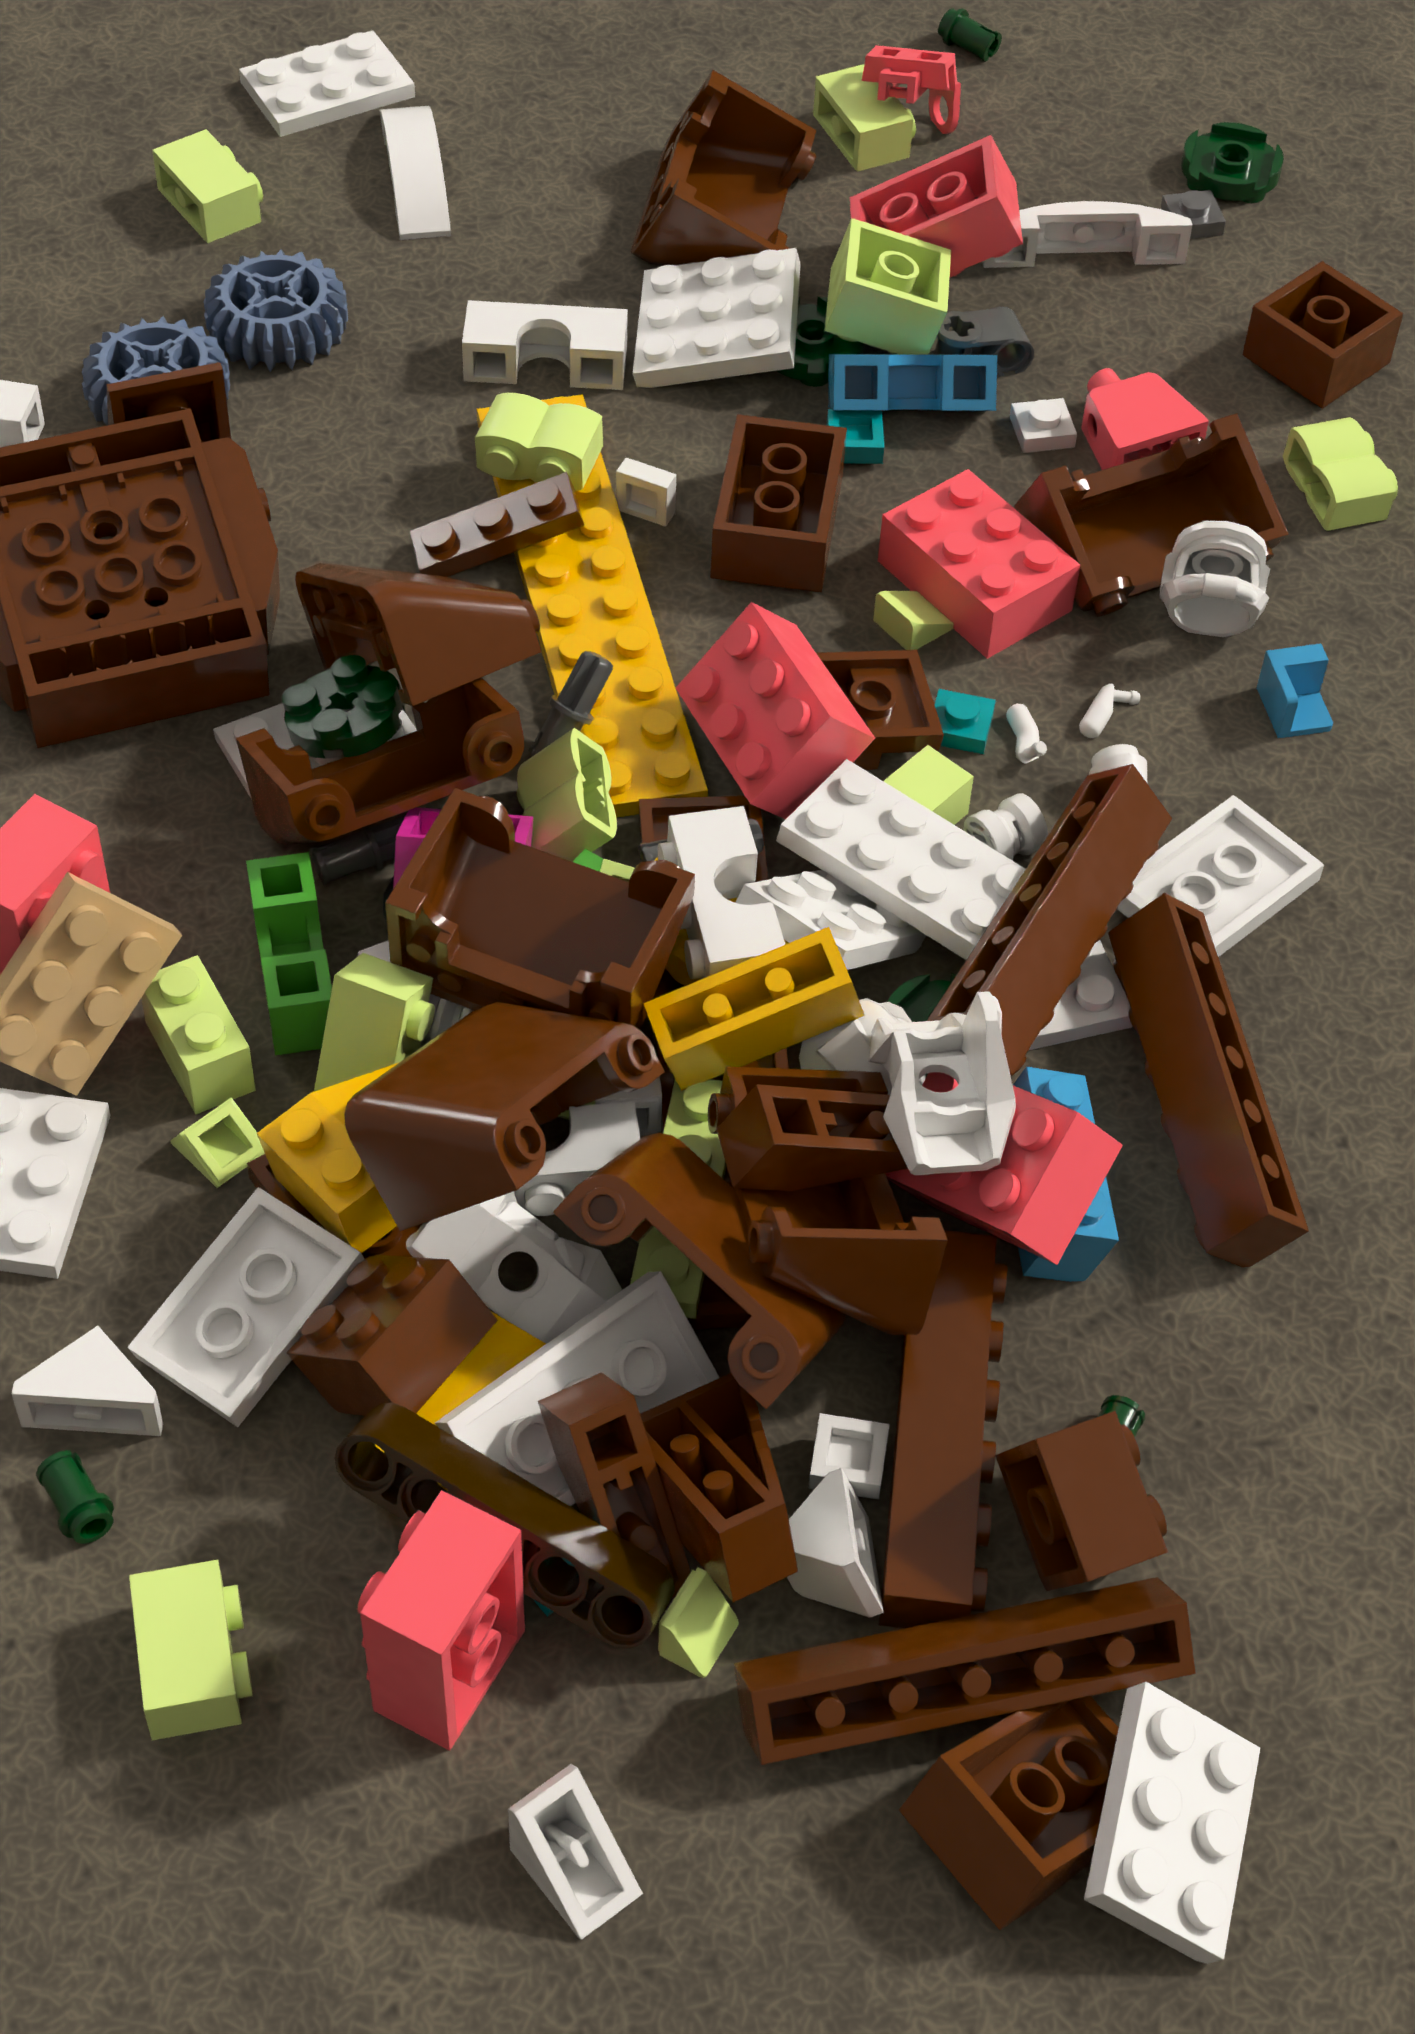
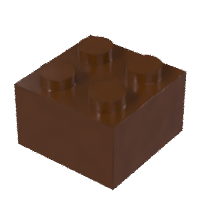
(1322, 334)
(391, 1334)
(1083, 1502)

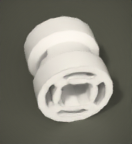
(1012, 828)

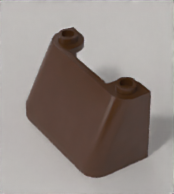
(723, 178)
(1131, 514)
(421, 624)
(457, 744)
(529, 925)
(457, 1112)
(675, 1191)
(843, 1237)

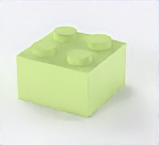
(888, 290)

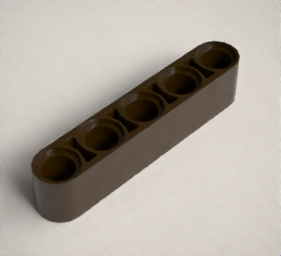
(605, 1564)

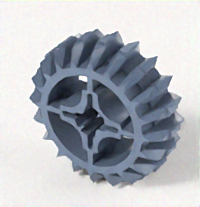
(276, 309)
(145, 352)

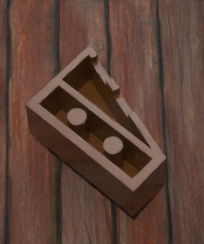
(723, 1485)

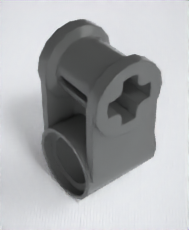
(986, 333)

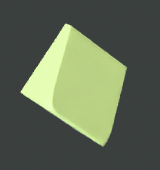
(909, 618)
(220, 1143)
(696, 1625)

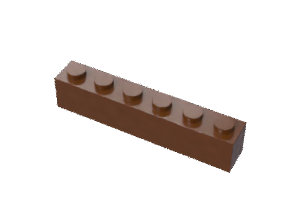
(1061, 906)
(1206, 1084)
(941, 1444)
(963, 1669)

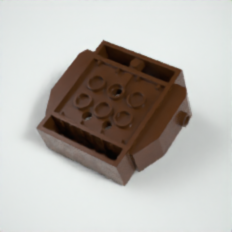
(182, 534)

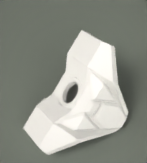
(957, 1127)
(476, 1239)

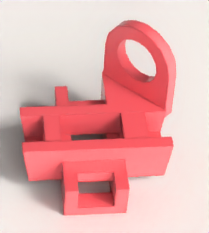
(920, 72)

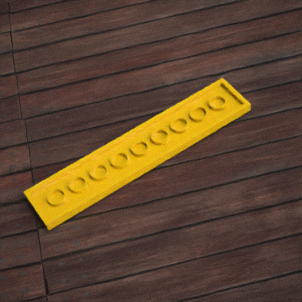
(596, 602)

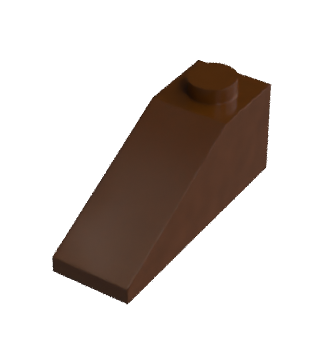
(806, 1138)
(612, 1467)

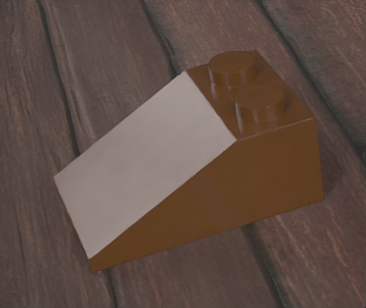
(194, 388)
(1018, 1804)

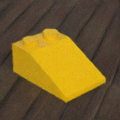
(321, 1167)

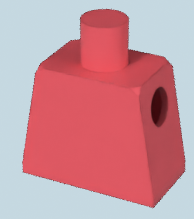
(1136, 417)

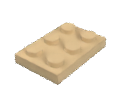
(77, 981)

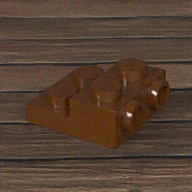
(890, 698)

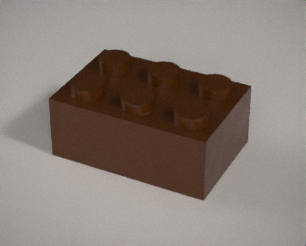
(778, 503)

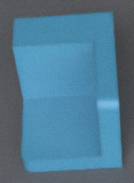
(1291, 690)

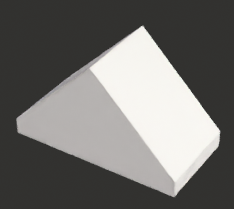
(88, 1390)
(835, 1549)
(571, 1852)

